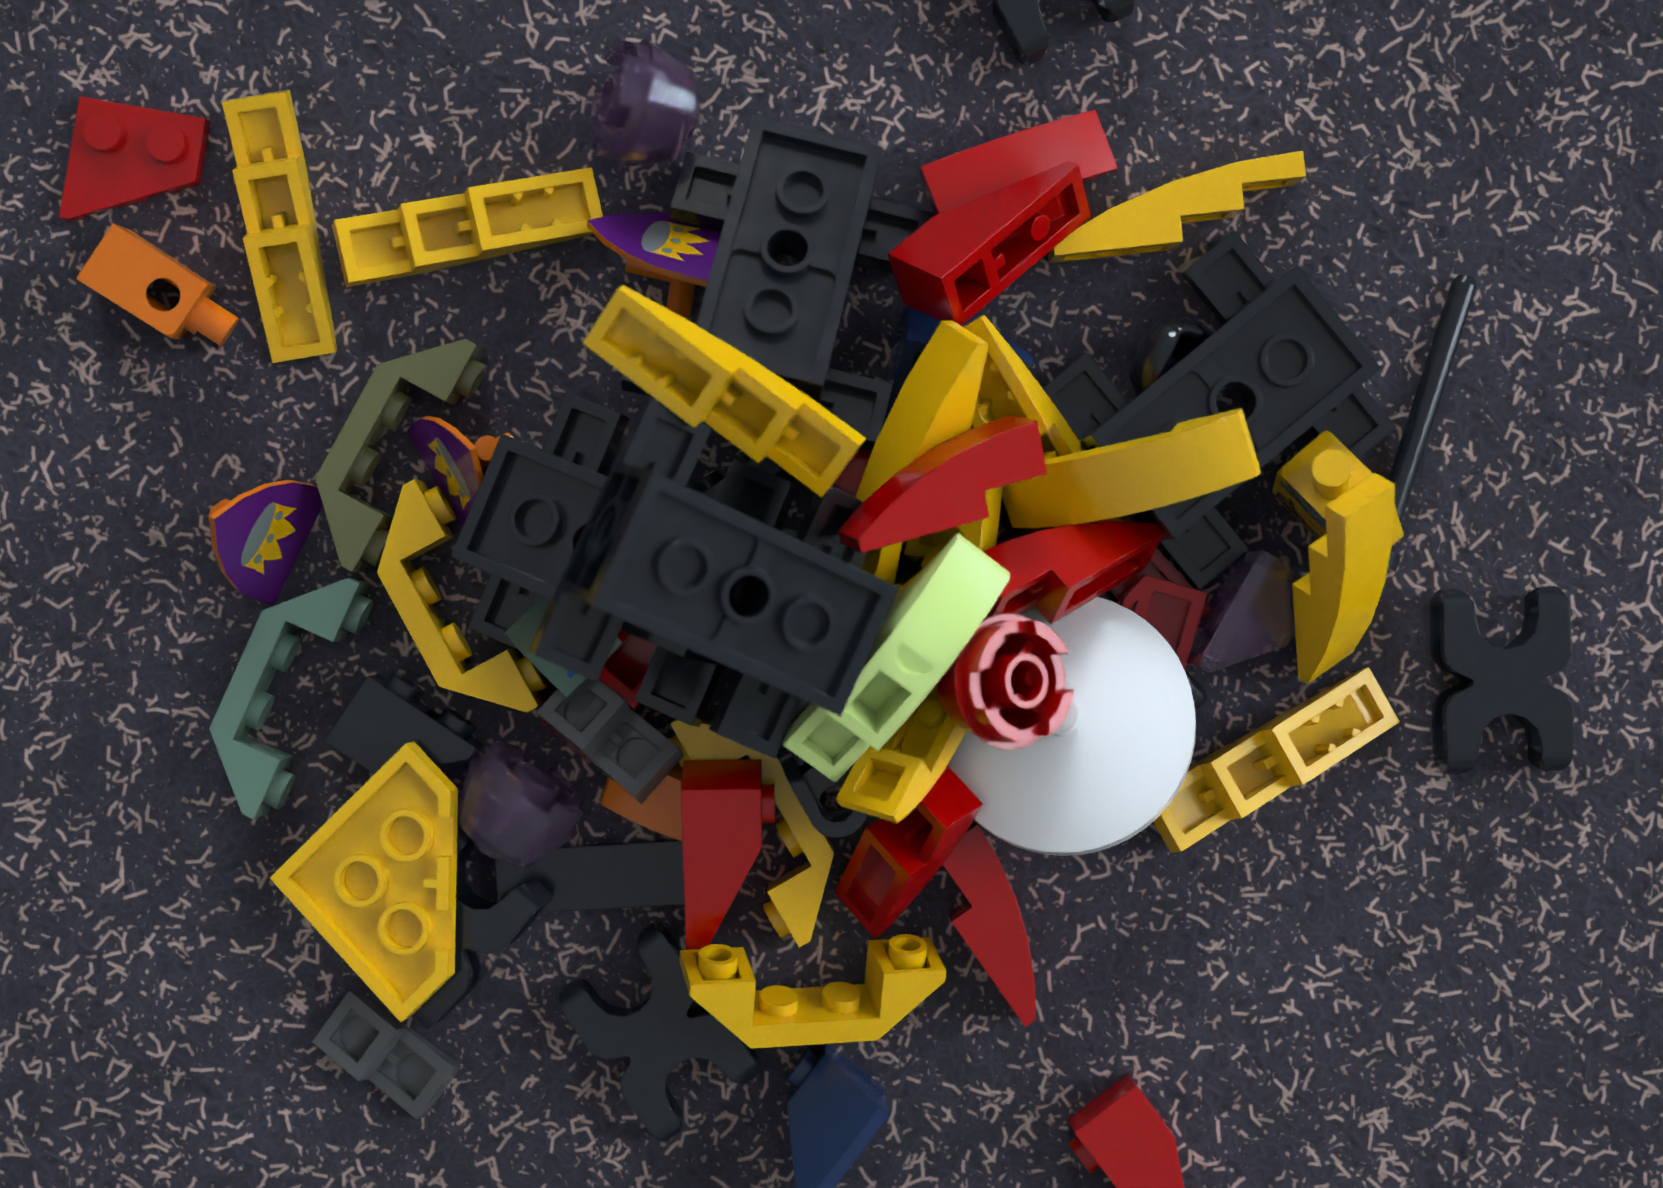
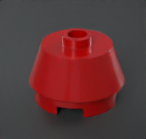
(1008, 682)

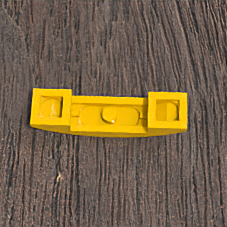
(1136, 474)
(906, 766)

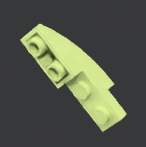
(909, 656)

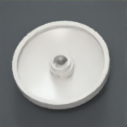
(1112, 756)

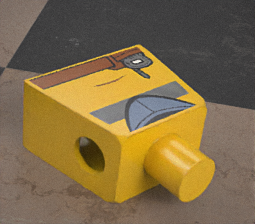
(1318, 477)

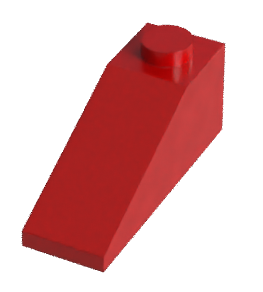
(986, 244)
(720, 837)

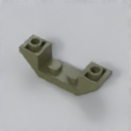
(354, 523)

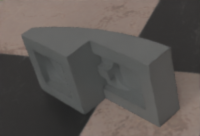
(612, 737)
(386, 1052)

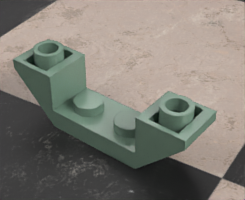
(251, 765)

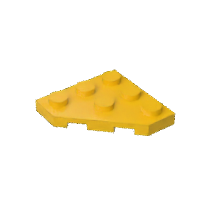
(386, 880)

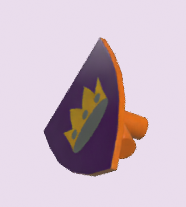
(661, 251)
(453, 460)
(262, 535)

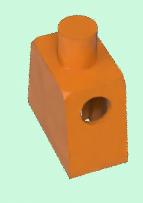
(127, 265)

